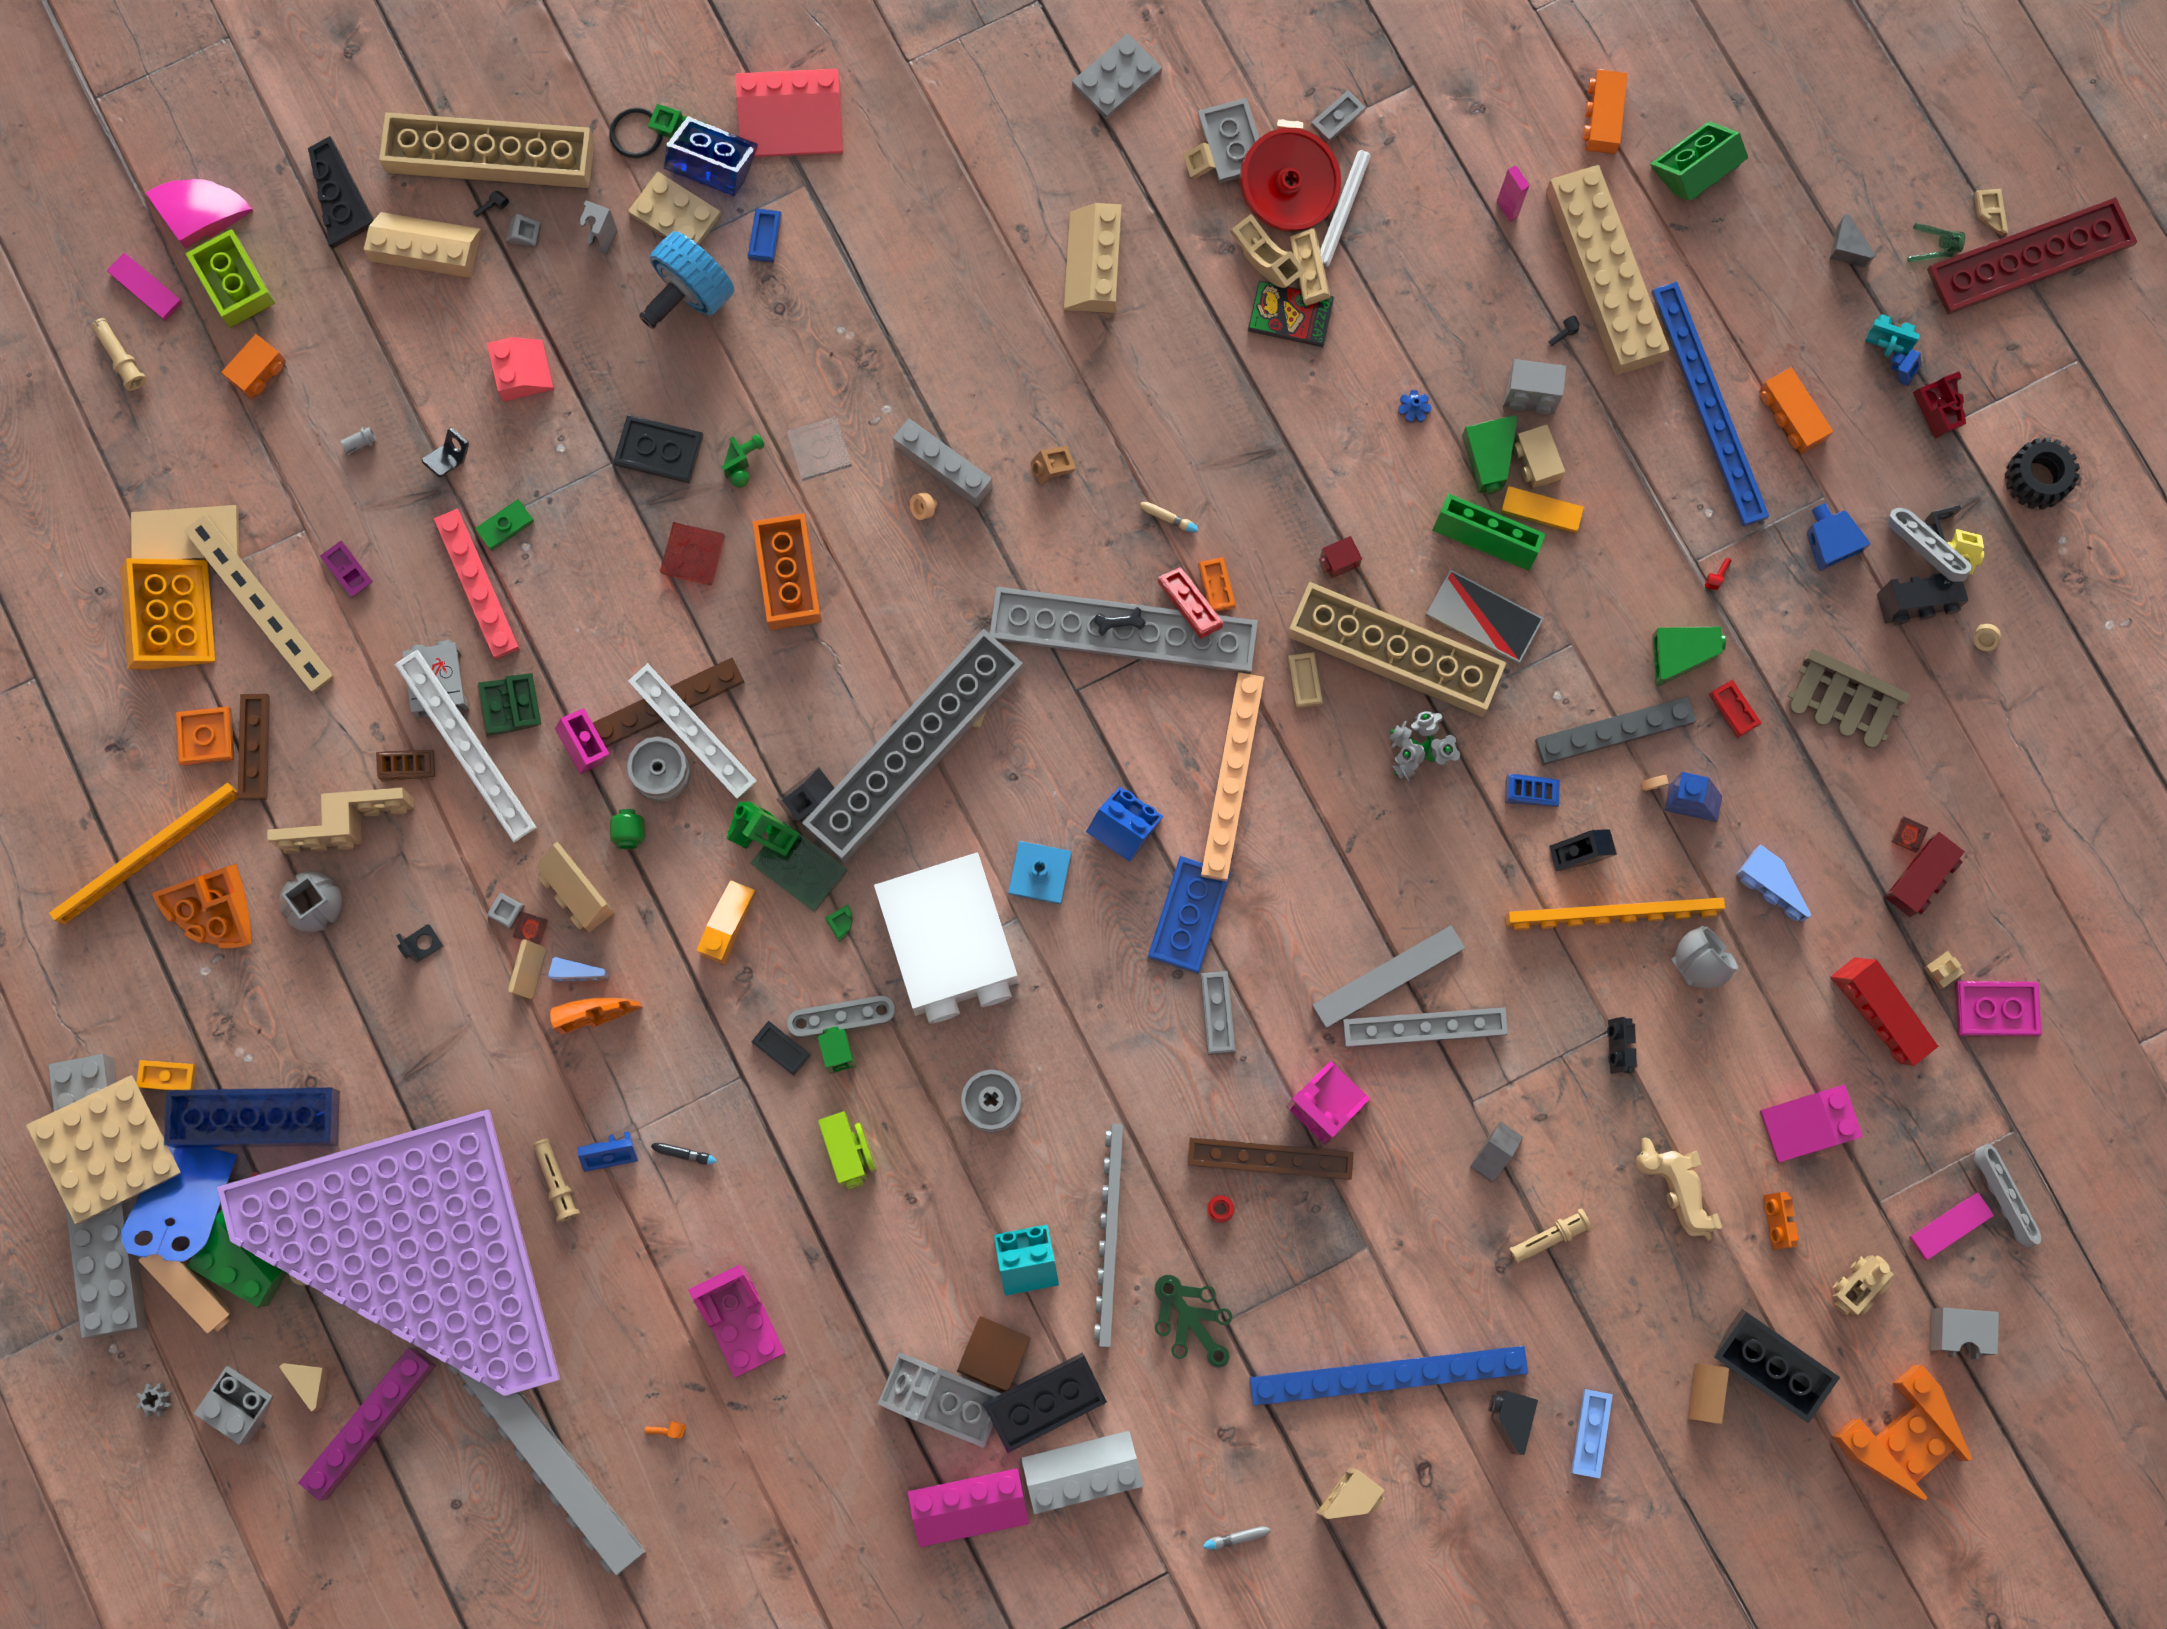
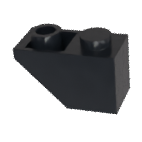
(805, 795)

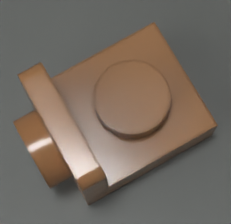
(1052, 463)

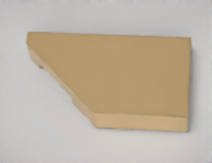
(1991, 210)

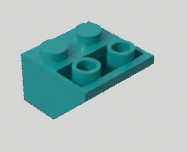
(1026, 1260)

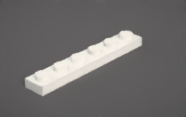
(692, 731)

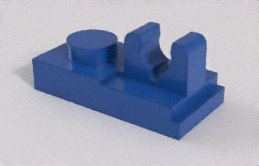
(607, 1154)

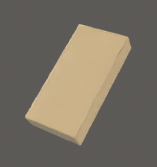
(1305, 680)

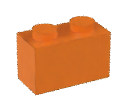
(253, 366)

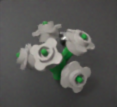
(1415, 753)

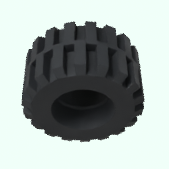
(2053, 457)

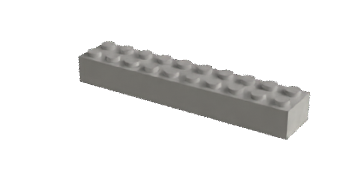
(913, 746)
(104, 1273)

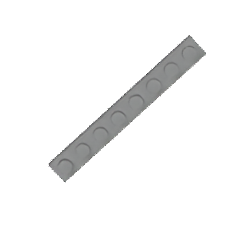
(1107, 1248)

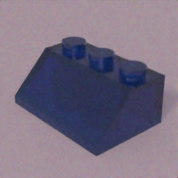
(709, 156)

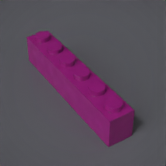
(367, 1424)

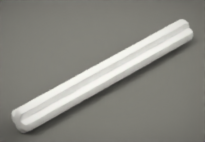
(1344, 206)

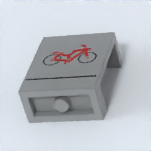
(445, 665)

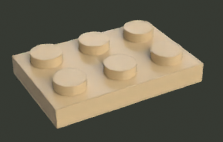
(671, 208)

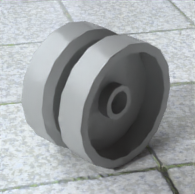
(653, 755)
(991, 1085)

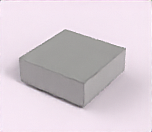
(505, 910)

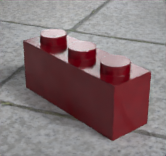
(1925, 875)

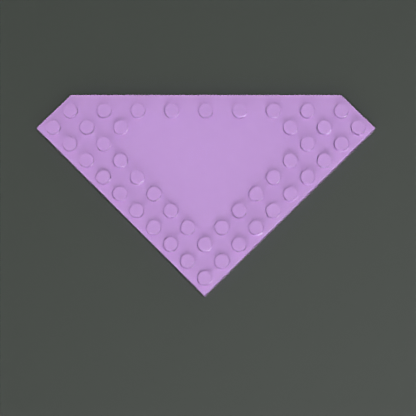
(413, 1240)

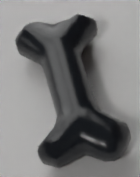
(1107, 623)

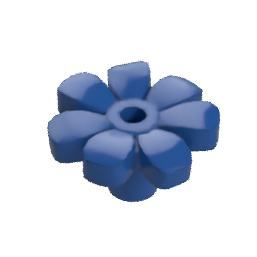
(1414, 406)

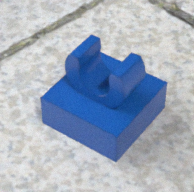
(1906, 366)

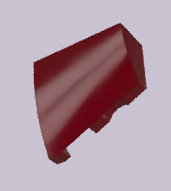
(1942, 405)

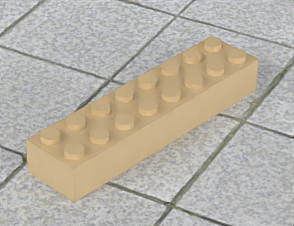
(487, 150)
(1607, 270)
(1396, 649)

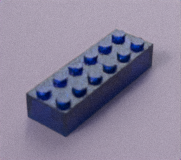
(252, 1117)

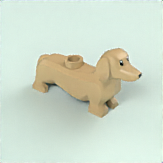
(1683, 1185)

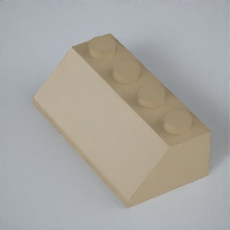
(422, 244)
(1093, 258)

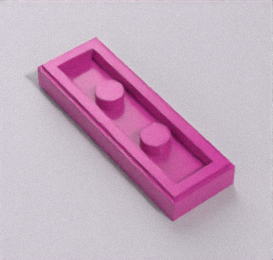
(1513, 193)
(144, 286)
(1951, 1226)

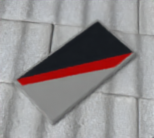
(1484, 617)

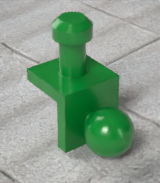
(737, 461)

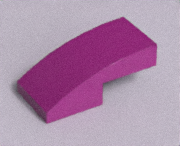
(346, 569)

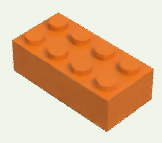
(787, 571)

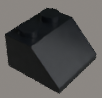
(1513, 1418)

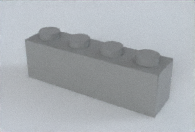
(942, 462)

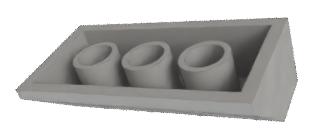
(1082, 1472)

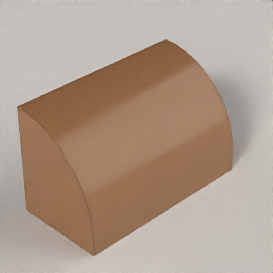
(1708, 1393)

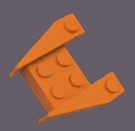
(1913, 1440)

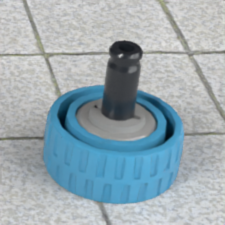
(689, 277)

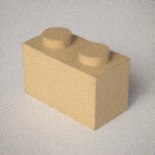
(1538, 457)

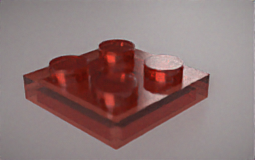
(692, 553)

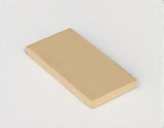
(161, 532)

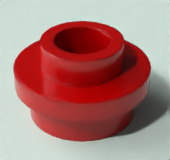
(1220, 1199)

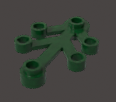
(1189, 1317)

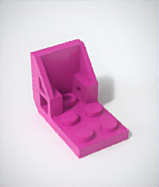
(1327, 1102)
(738, 1320)

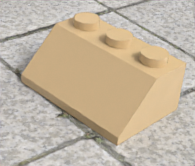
(573, 889)
(1352, 1496)

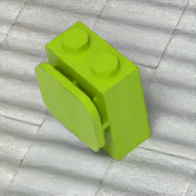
(846, 1150)

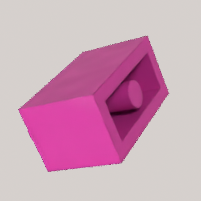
(581, 741)

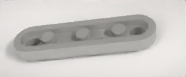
(1929, 544)
(845, 1015)
(2008, 1196)

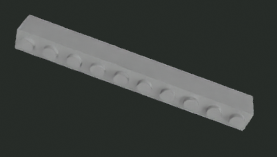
(560, 1473)

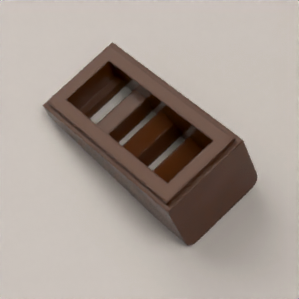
(384, 756)

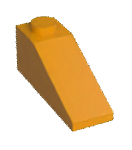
(725, 923)

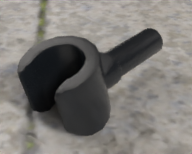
(497, 199)
(1572, 327)

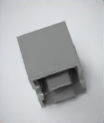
(1956, 1327)

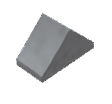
(1850, 245)
(1497, 1151)

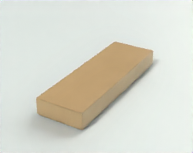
(1313, 281)

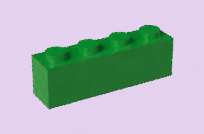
(1488, 532)

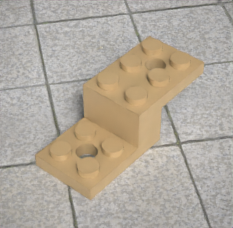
(341, 820)

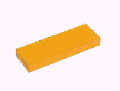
(1542, 509)

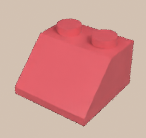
(520, 367)

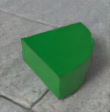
(840, 922)

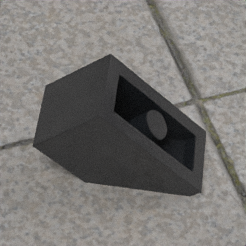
(1583, 849)

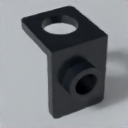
(447, 456)
(1933, 519)
(409, 947)

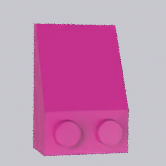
(1811, 1123)

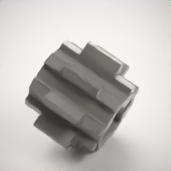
(160, 1404)

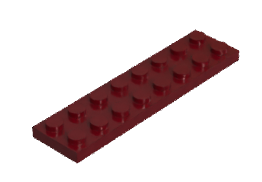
(2031, 255)

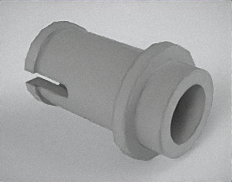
(358, 440)

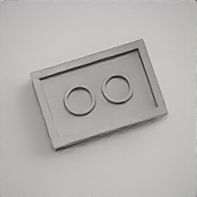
(1116, 76)
(1230, 134)

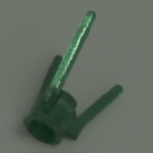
(1949, 240)

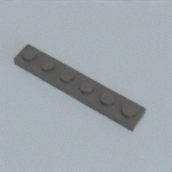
(1615, 730)

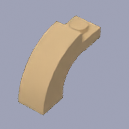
(1264, 255)

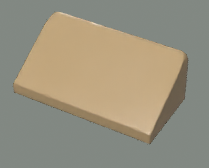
(527, 969)

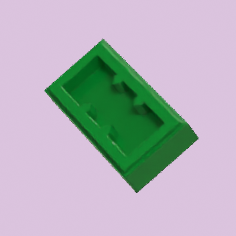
(504, 525)

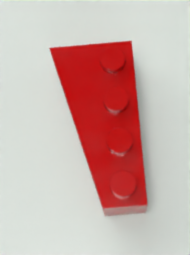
(1885, 1010)

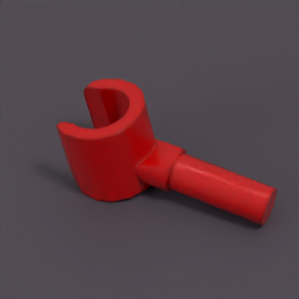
(1715, 580)

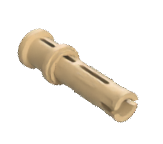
(122, 363)
(562, 1193)
(1562, 1231)

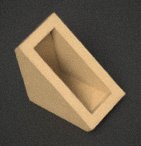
(308, 1382)

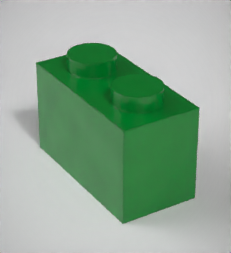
(836, 1050)

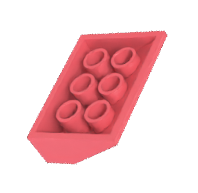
(791, 111)

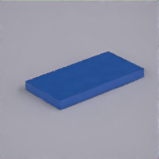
(1187, 917)

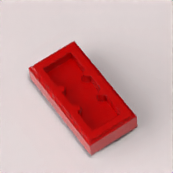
(1735, 708)

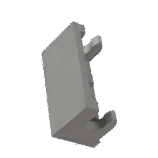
(601, 225)

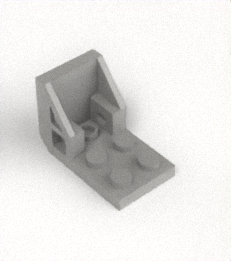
(938, 1399)

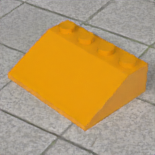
(166, 613)

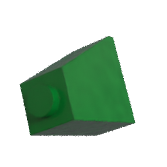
(1490, 452)
(1684, 649)

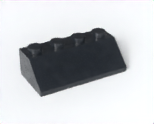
(1775, 1366)

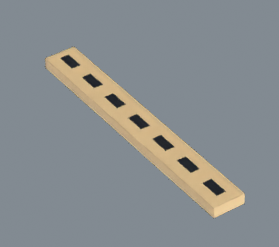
(259, 603)

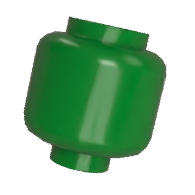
(627, 829)

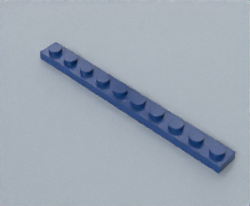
(1710, 404)
(1388, 1375)

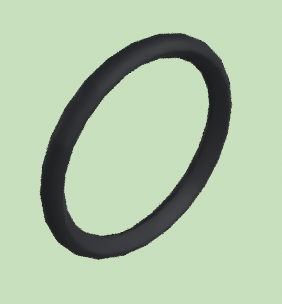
(622, 151)

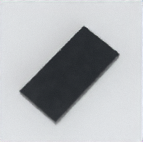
(1044, 1402)

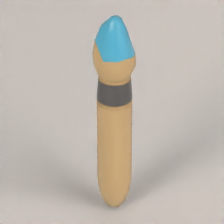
(1169, 517)

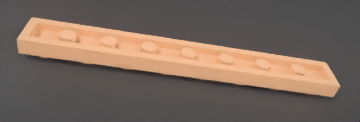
(1232, 777)

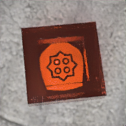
(1909, 834)
(530, 928)

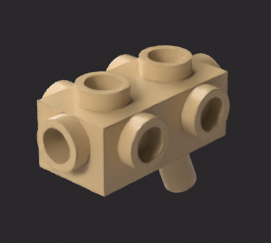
(1868, 1279)

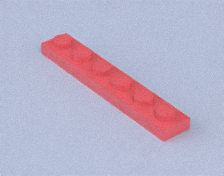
(476, 584)

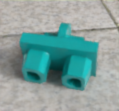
(1891, 337)

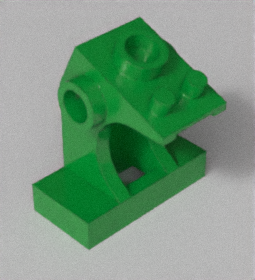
(752, 821)

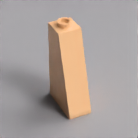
(189, 1290)

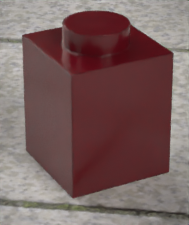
(1340, 557)

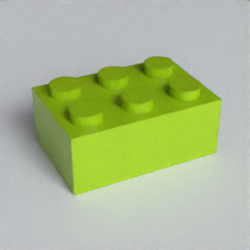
(230, 278)

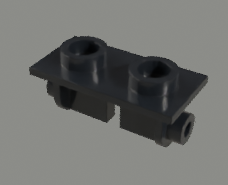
(1621, 1058)

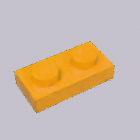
(165, 1075)

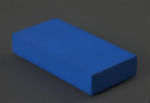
(764, 235)

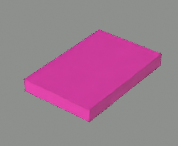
(1998, 1008)

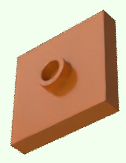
(204, 736)

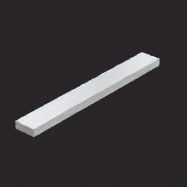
(465, 746)

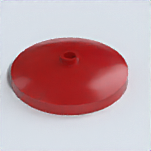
(1306, 165)

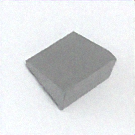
(523, 231)

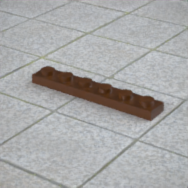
(691, 691)
(1270, 1158)

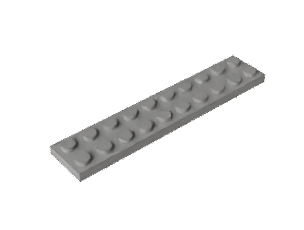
(1166, 637)

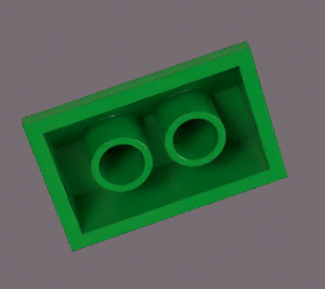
(1700, 160)

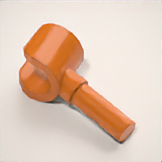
(675, 1430)

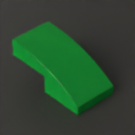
(666, 120)

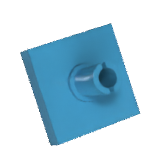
(1039, 872)

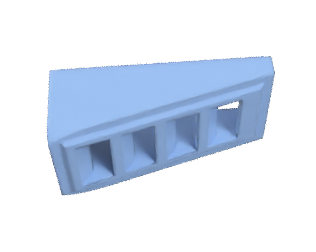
(567, 970)

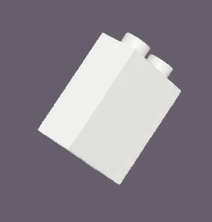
(947, 937)

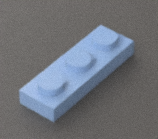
(1591, 1433)

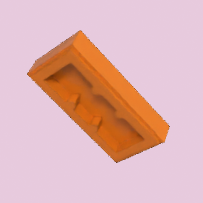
(1217, 584)

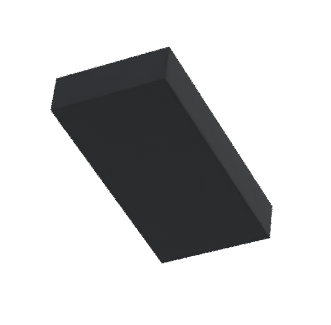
(781, 1048)

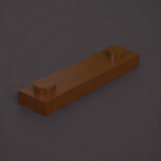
(253, 746)

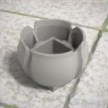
(319, 915)
(1703, 959)

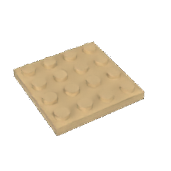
(103, 1149)

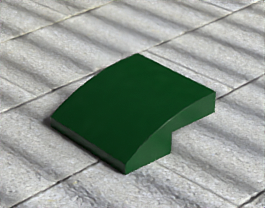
(509, 704)

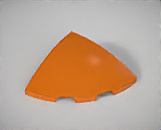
(209, 908)
(590, 1012)

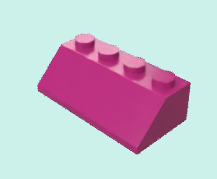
(968, 1507)

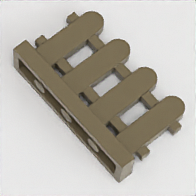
(1860, 698)

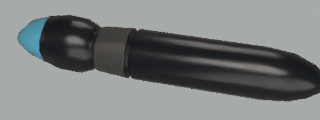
(683, 1153)

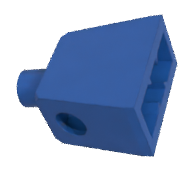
(1834, 537)

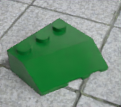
(236, 1267)

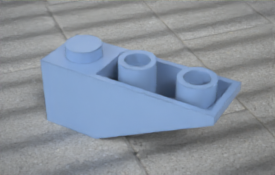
(1770, 877)

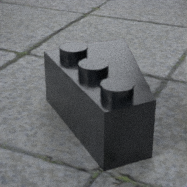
(1920, 598)

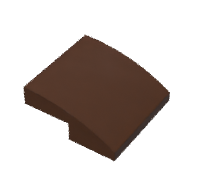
(993, 1354)

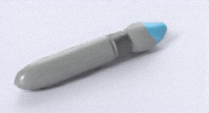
(1237, 1538)

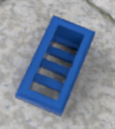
(1512, 798)

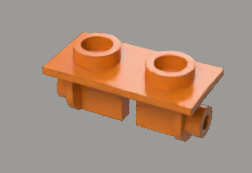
(1782, 1233)

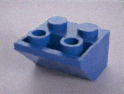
(1124, 823)

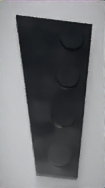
(341, 200)

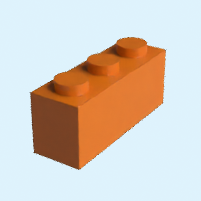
(1605, 111)
(1795, 411)

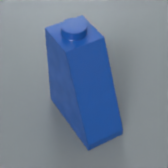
(1694, 797)

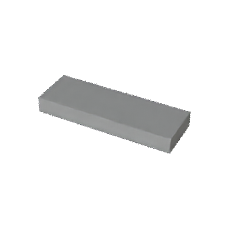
(1217, 1012)

